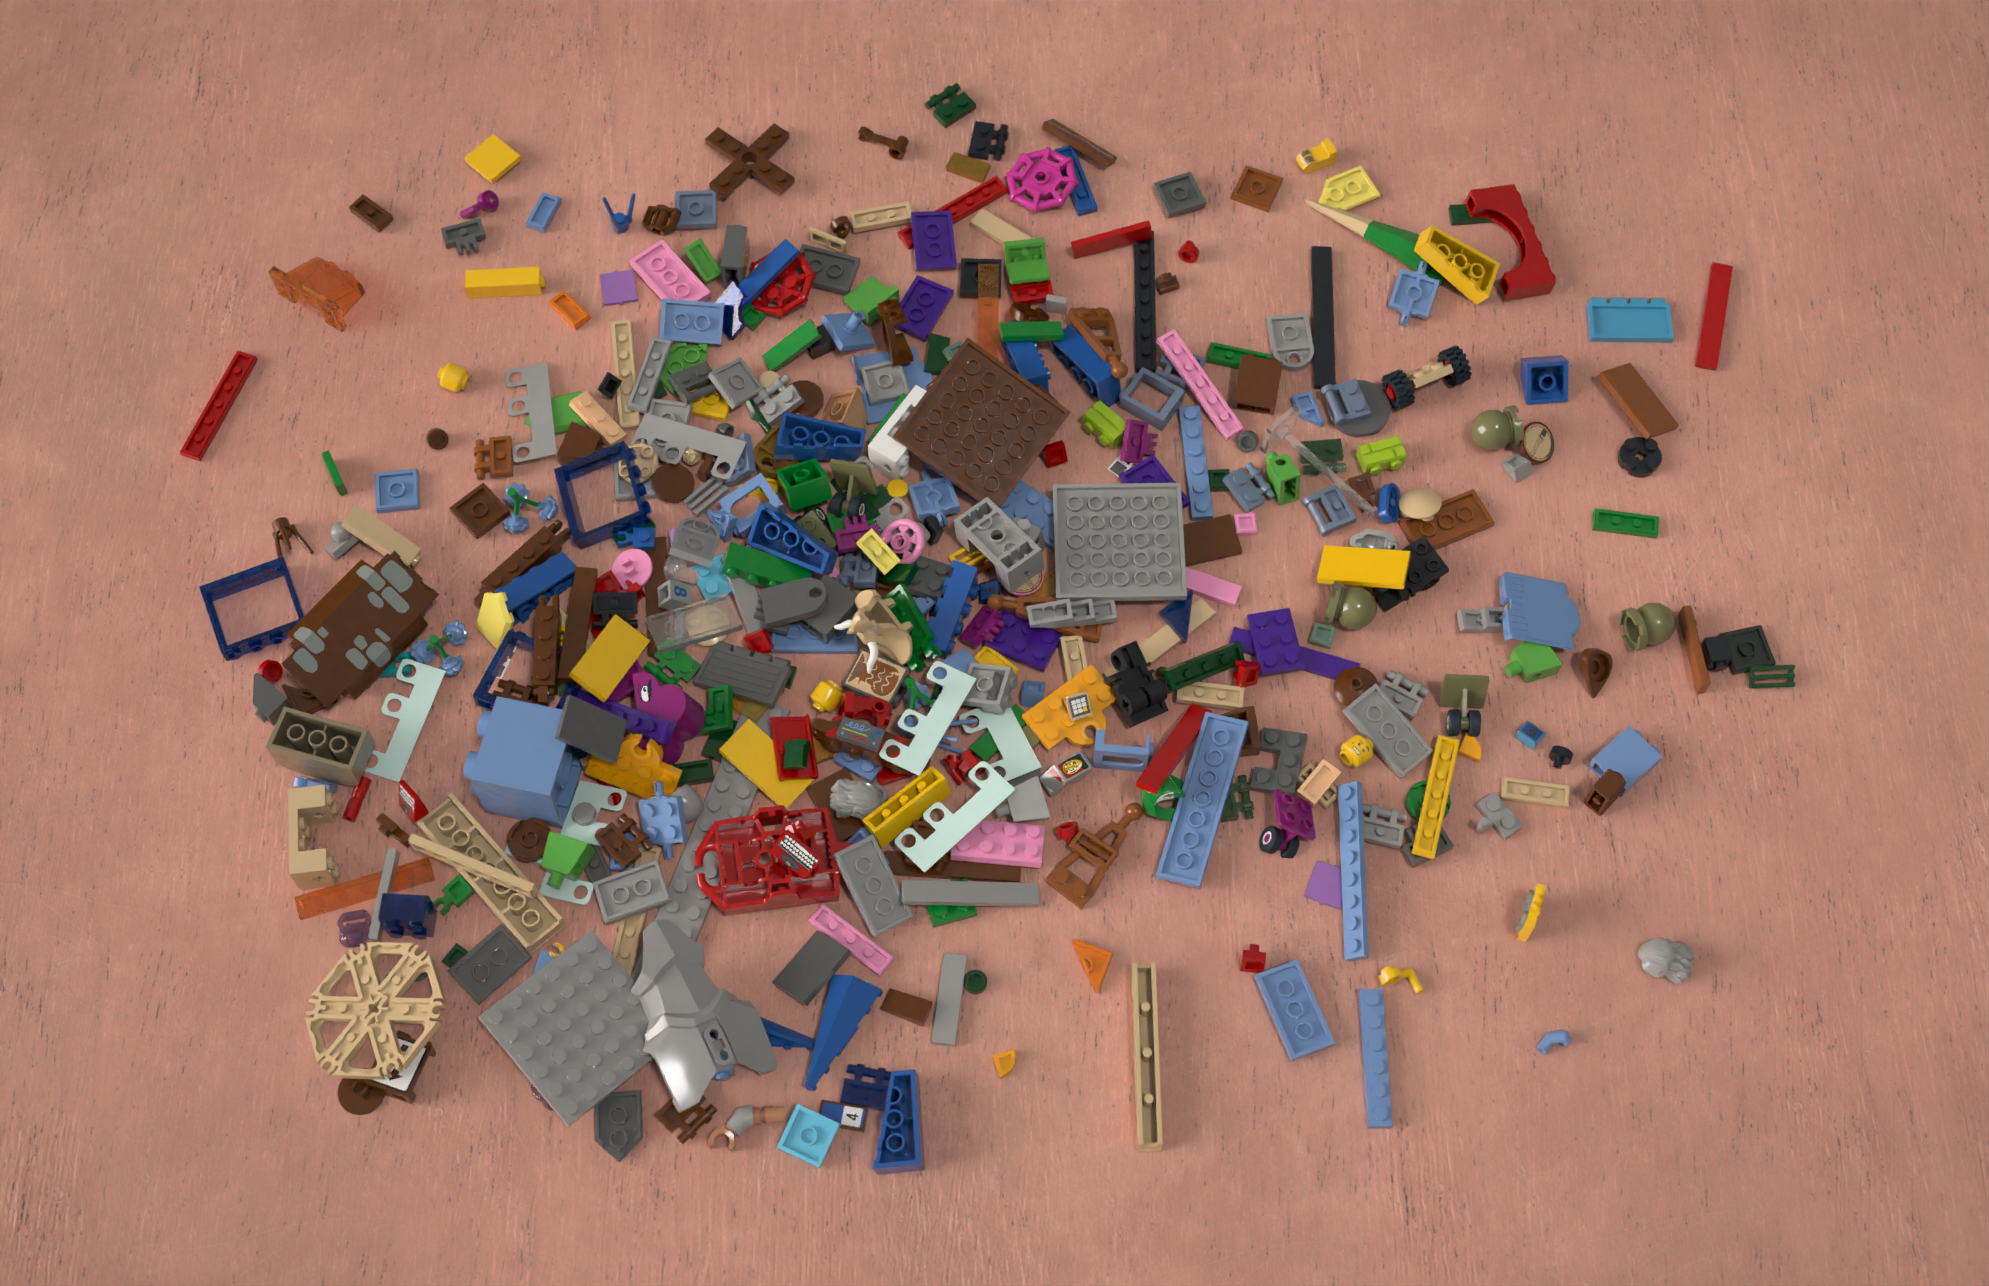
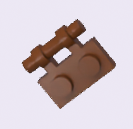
(500, 457)

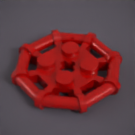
(788, 290)

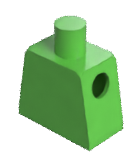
(1283, 477)
(1532, 662)
(565, 858)

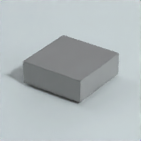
(1056, 304)

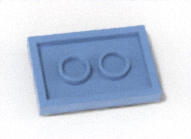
(692, 321)

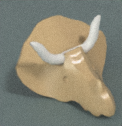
(879, 629)

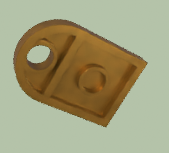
(765, 451)

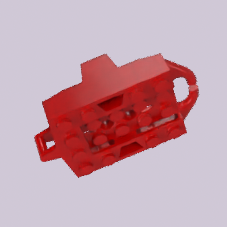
(745, 841)

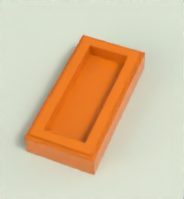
(569, 310)

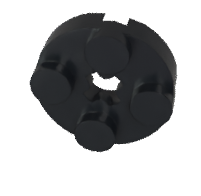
(1647, 448)

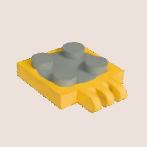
(1531, 909)

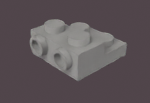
(991, 687)

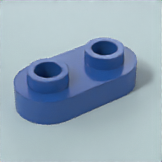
(1389, 503)

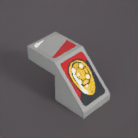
(1065, 771)

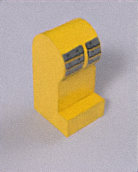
(1317, 157)

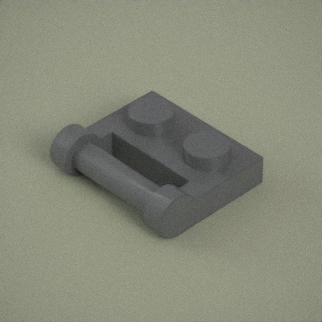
(690, 379)

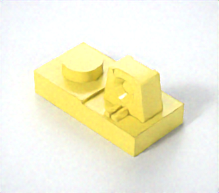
(878, 551)

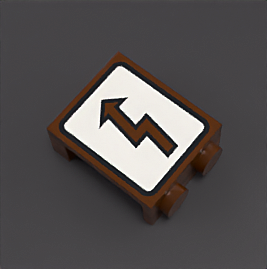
(402, 1084)

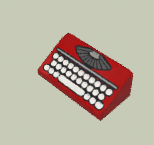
(410, 802)
(795, 854)

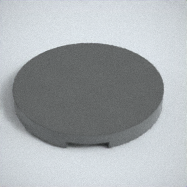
(1378, 405)

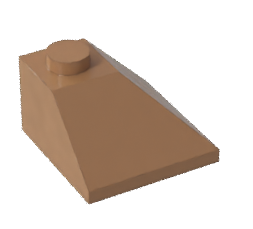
(846, 409)

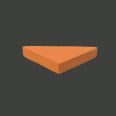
(1094, 961)

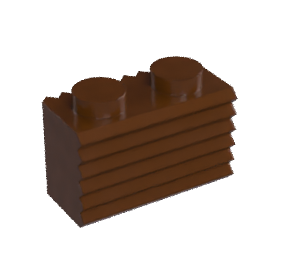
(1605, 791)

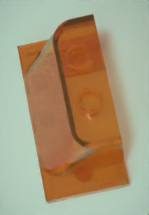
(322, 287)

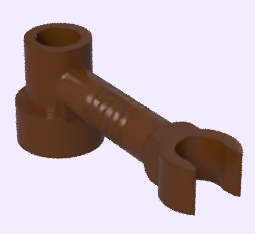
(897, 147)

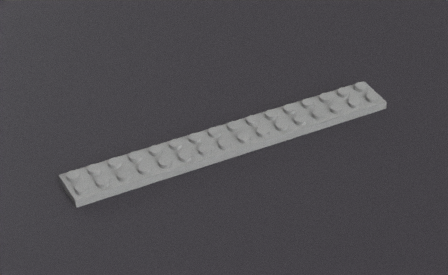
(728, 798)

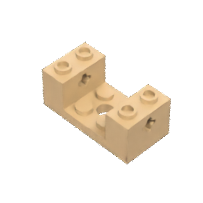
(305, 808)

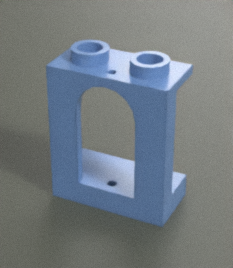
(744, 525)
(1141, 753)

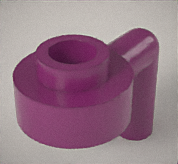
(483, 204)

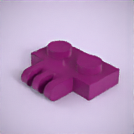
(1136, 441)
(848, 537)
(982, 627)

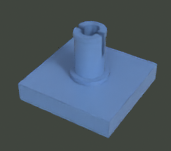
(848, 331)

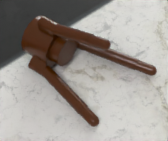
(283, 530)

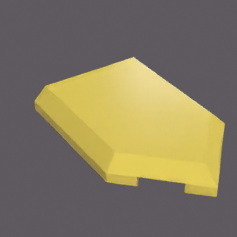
(1348, 190)
(494, 618)

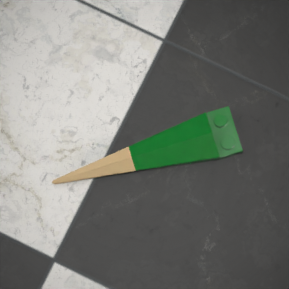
(1391, 239)

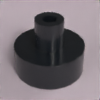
(1560, 756)

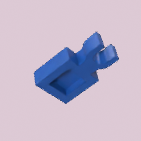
(641, 539)

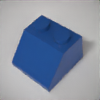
(1545, 379)

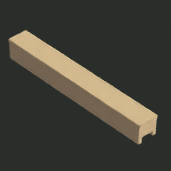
(1146, 1058)

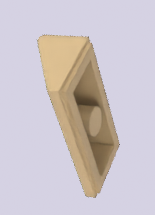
(829, 241)

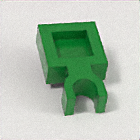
(456, 893)

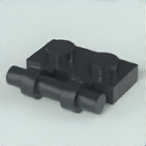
(982, 138)
(615, 603)

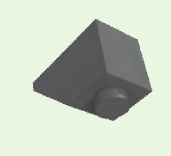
(268, 700)

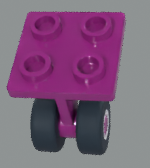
(1295, 819)

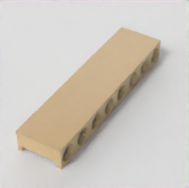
(527, 919)

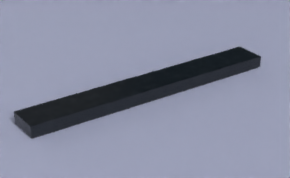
(1145, 305)
(1322, 316)

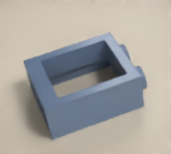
(1141, 411)

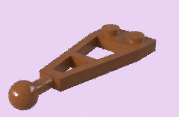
(1100, 317)
(996, 601)
(1071, 885)

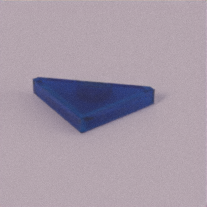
(1178, 616)

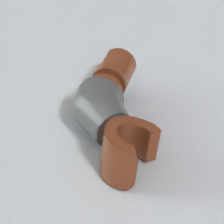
(745, 1118)

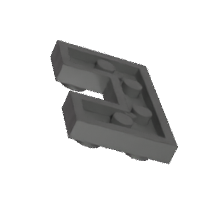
(1291, 749)

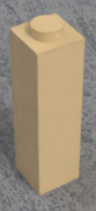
(380, 536)

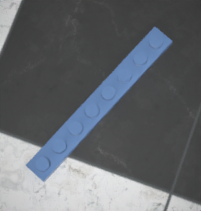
(1353, 871)

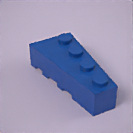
(1026, 361)
(1087, 366)
(787, 539)
(954, 606)
(901, 1132)

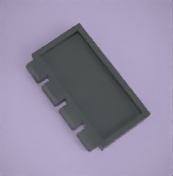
(749, 675)

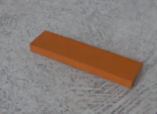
(1694, 649)

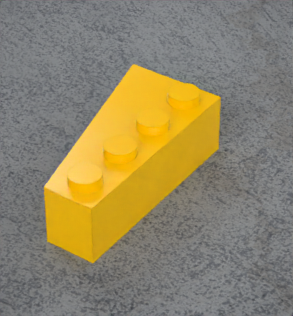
(1458, 263)

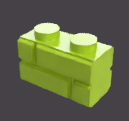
(1104, 424)
(1381, 455)

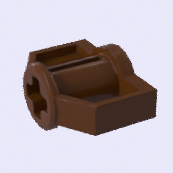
(662, 213)

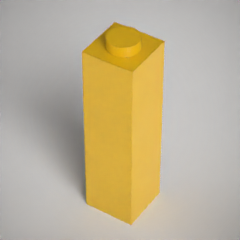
(504, 282)

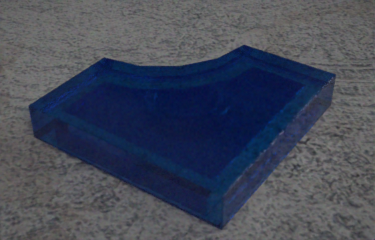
(734, 299)

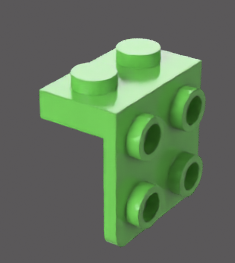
(1026, 261)
(867, 295)

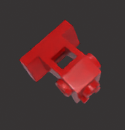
(865, 707)

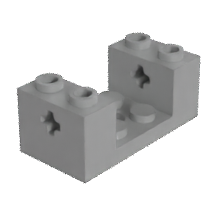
(1014, 556)

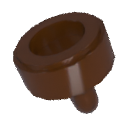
(840, 224)
(437, 438)

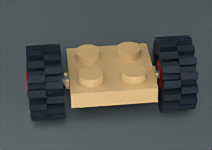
(1451, 364)

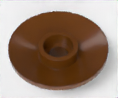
(1343, 687)

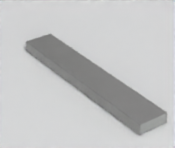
(970, 893)

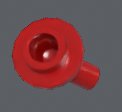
(953, 763)

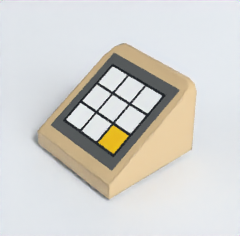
(1078, 706)

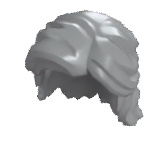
(854, 798)
(1666, 958)

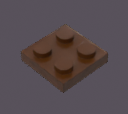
(480, 511)

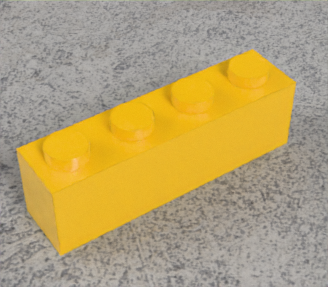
(907, 806)

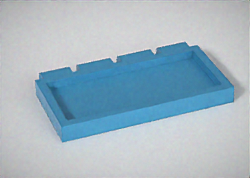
(1629, 321)

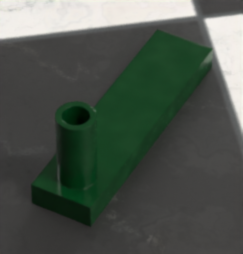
(1201, 666)

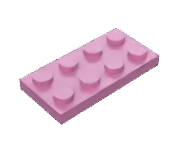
(668, 274)
(1002, 844)

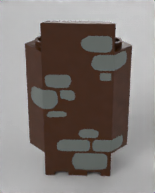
(358, 628)

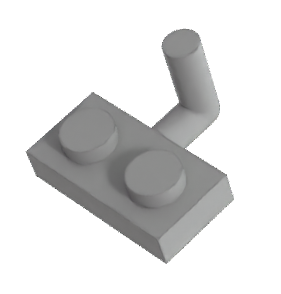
(1498, 816)

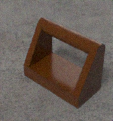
(1248, 714)

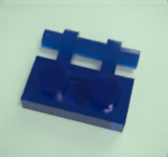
(865, 1093)

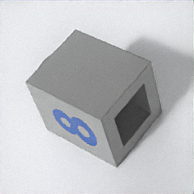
(674, 595)

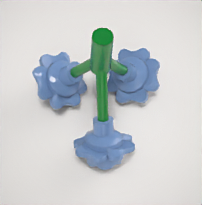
(516, 496)
(424, 651)
(916, 696)

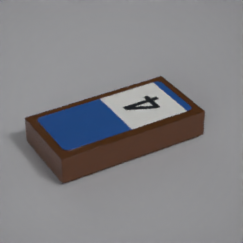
(849, 1116)

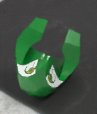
(1171, 789)

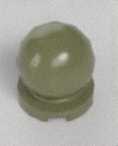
(1496, 429)
(1351, 607)
(1647, 625)

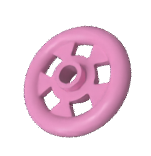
(918, 538)

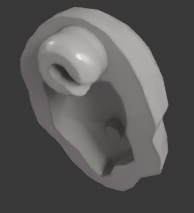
(1374, 539)

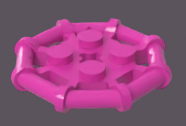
(1045, 188)

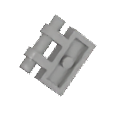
(786, 400)
(1405, 701)
(1380, 831)

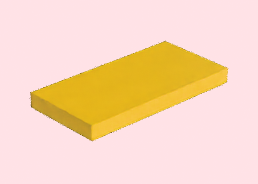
(1364, 567)
(609, 658)
(754, 757)

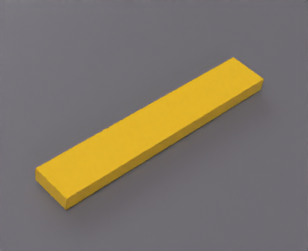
(1435, 797)

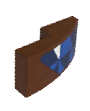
(705, 469)

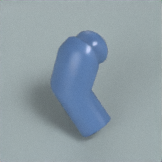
(1553, 1037)

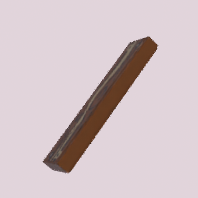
(1079, 142)

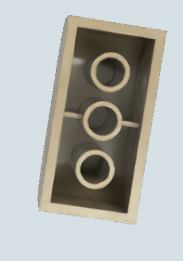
(321, 747)

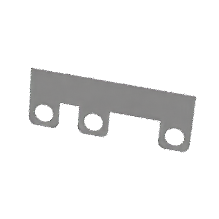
(540, 408)
(683, 436)

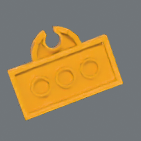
(1051, 718)
(636, 768)

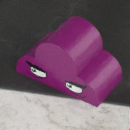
(671, 705)

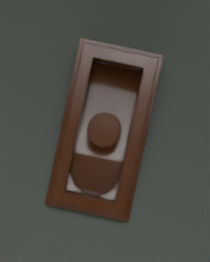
(907, 1006)

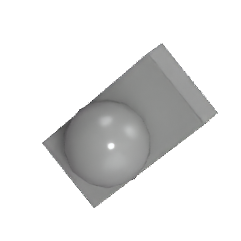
(341, 541)

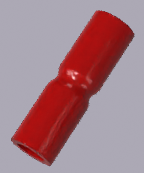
(355, 802)

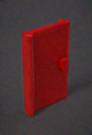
(788, 729)

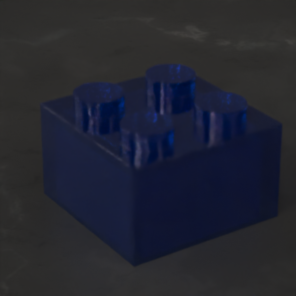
(407, 915)

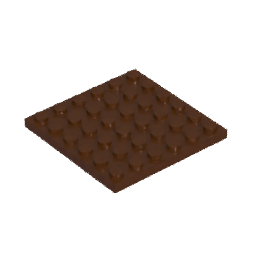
(981, 424)

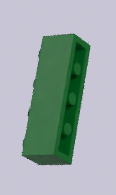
(760, 567)

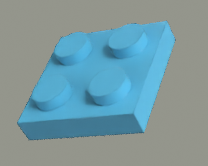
(711, 581)
(808, 1136)

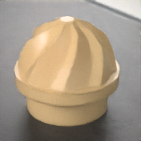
(692, 456)

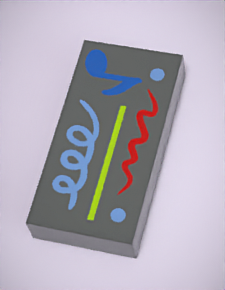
(860, 734)

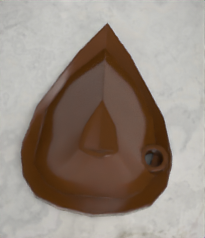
(1596, 668)

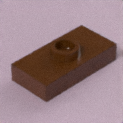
(371, 213)

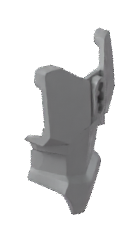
(683, 1011)

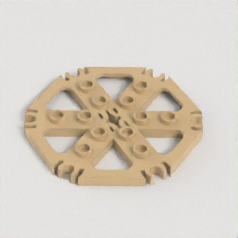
(365, 1022)

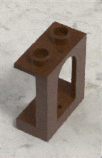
(896, 344)

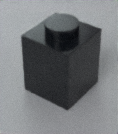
(823, 345)
(1717, 653)

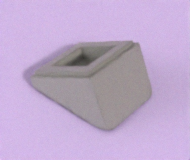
(1517, 467)

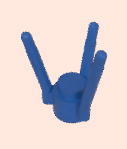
(619, 220)

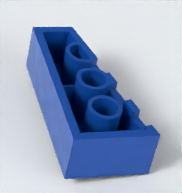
(811, 438)
(546, 579)

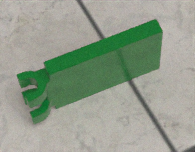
(921, 634)

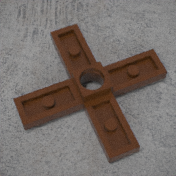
(757, 153)

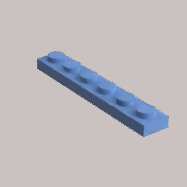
(1195, 463)
(1375, 1058)

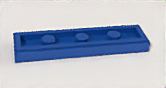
(1081, 195)
(768, 270)

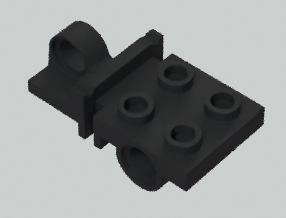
(1423, 573)
(1135, 686)

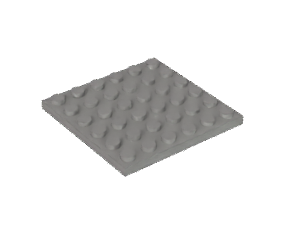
(1119, 542)
(573, 1028)

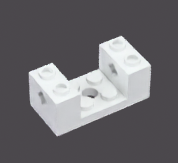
(884, 452)

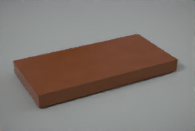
(1638, 401)
(1455, 520)

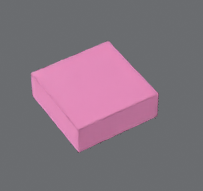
(1245, 524)

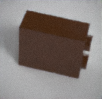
(1257, 384)

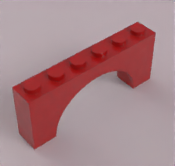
(1506, 209)

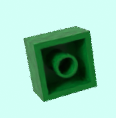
(804, 484)

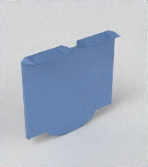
(913, 371)
(1538, 611)

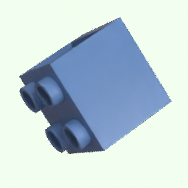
(521, 764)

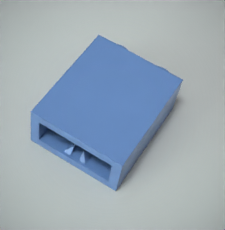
(1627, 755)

